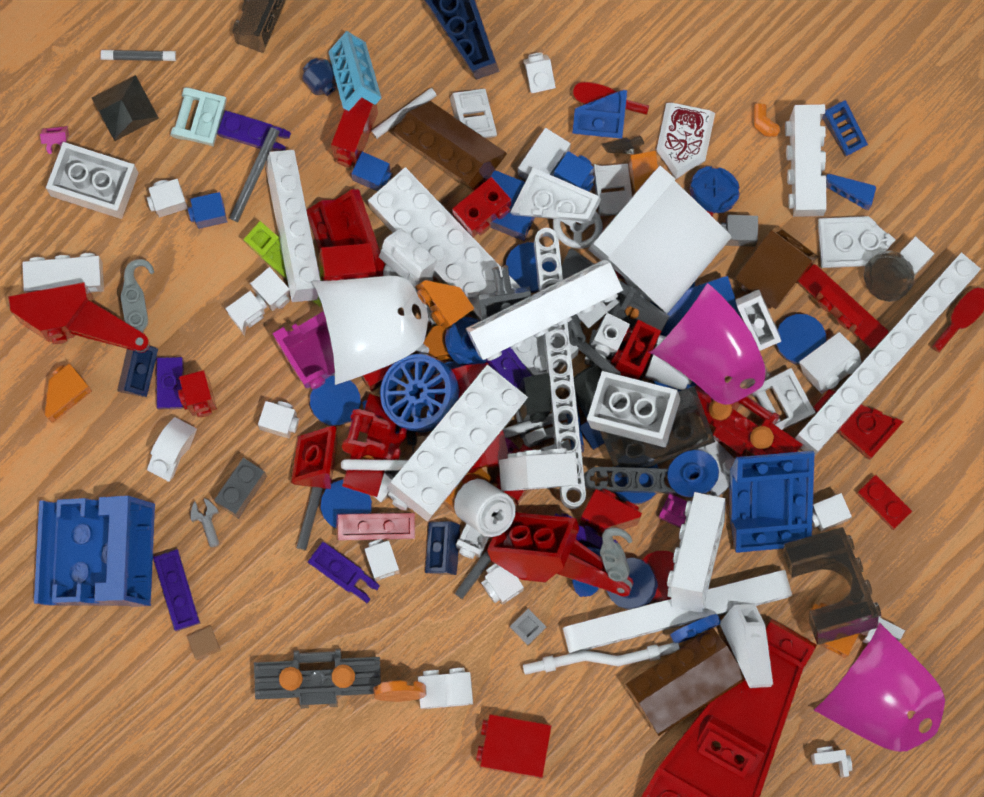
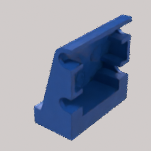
(95, 552)

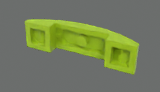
(268, 247)

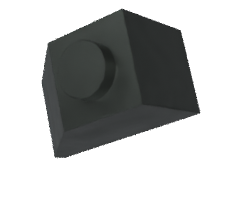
(538, 403)

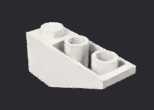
(749, 643)

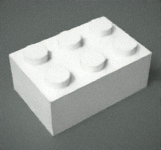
(92, 180)
(633, 409)
(538, 470)

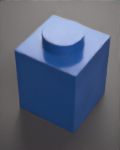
(371, 172)
(207, 210)

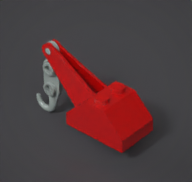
(71, 312)
(546, 545)

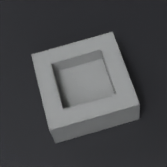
(528, 627)

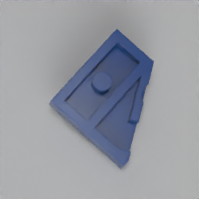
(602, 117)

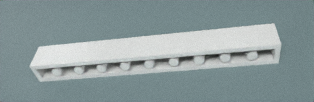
(887, 354)

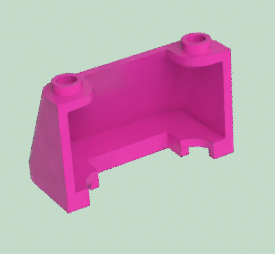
(308, 350)

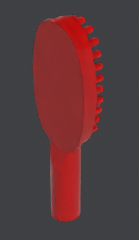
(588, 92)
(964, 315)

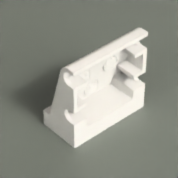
(661, 240)

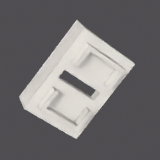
(474, 102)
(612, 177)

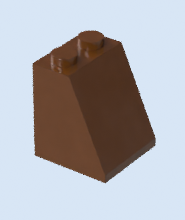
(776, 267)

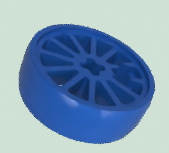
(414, 404)

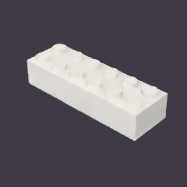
(457, 443)

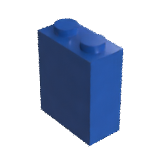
(511, 224)

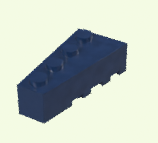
(467, 33)

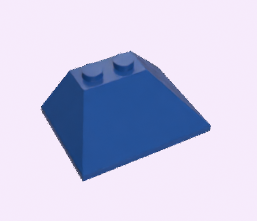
(771, 500)

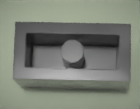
(240, 488)

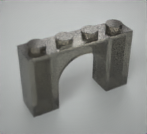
(835, 552)

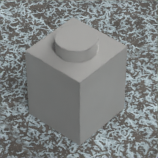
(742, 230)

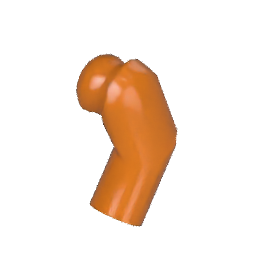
(764, 124)

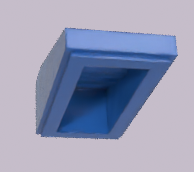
(852, 124)
(855, 191)

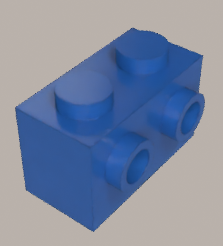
(576, 171)

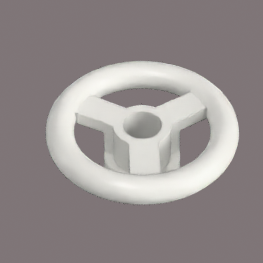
(578, 229)

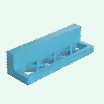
(358, 66)

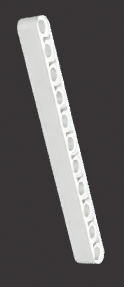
(563, 355)

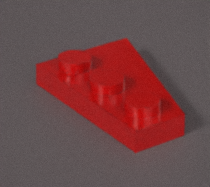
(866, 427)

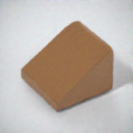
(203, 643)

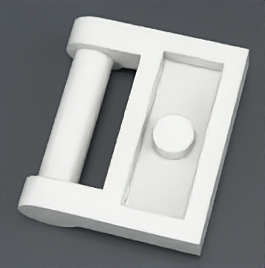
(790, 396)

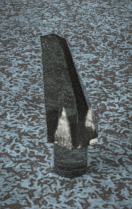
(623, 145)

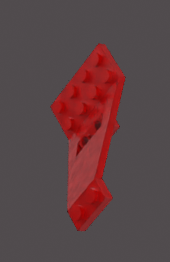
(744, 724)

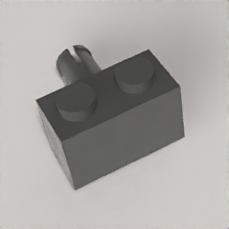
(503, 296)

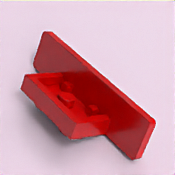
(843, 307)

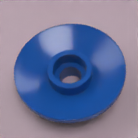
(689, 465)

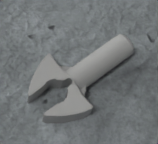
(206, 521)

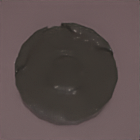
(889, 276)

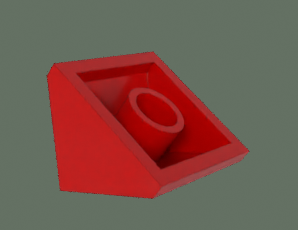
(315, 458)

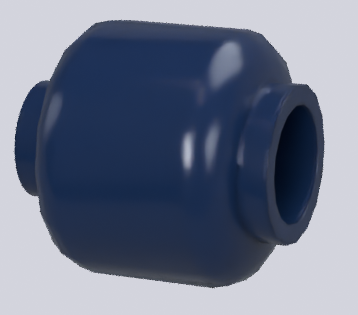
(319, 77)

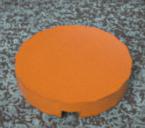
(399, 691)

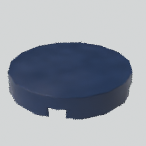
(643, 588)

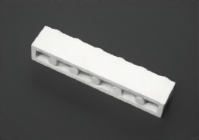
(292, 225)
(544, 310)

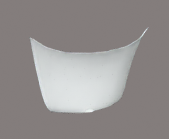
(366, 323)

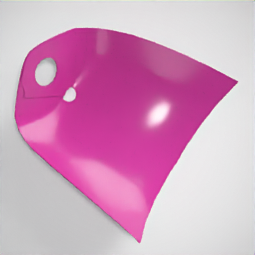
(713, 345)
(881, 692)

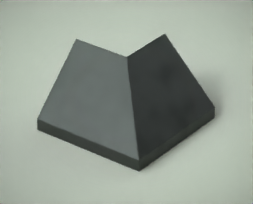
(125, 108)

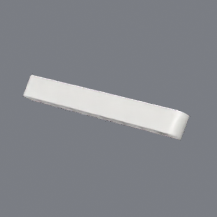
(663, 616)

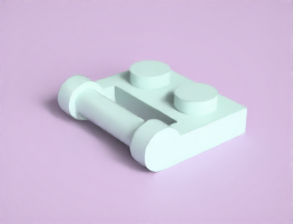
(206, 119)

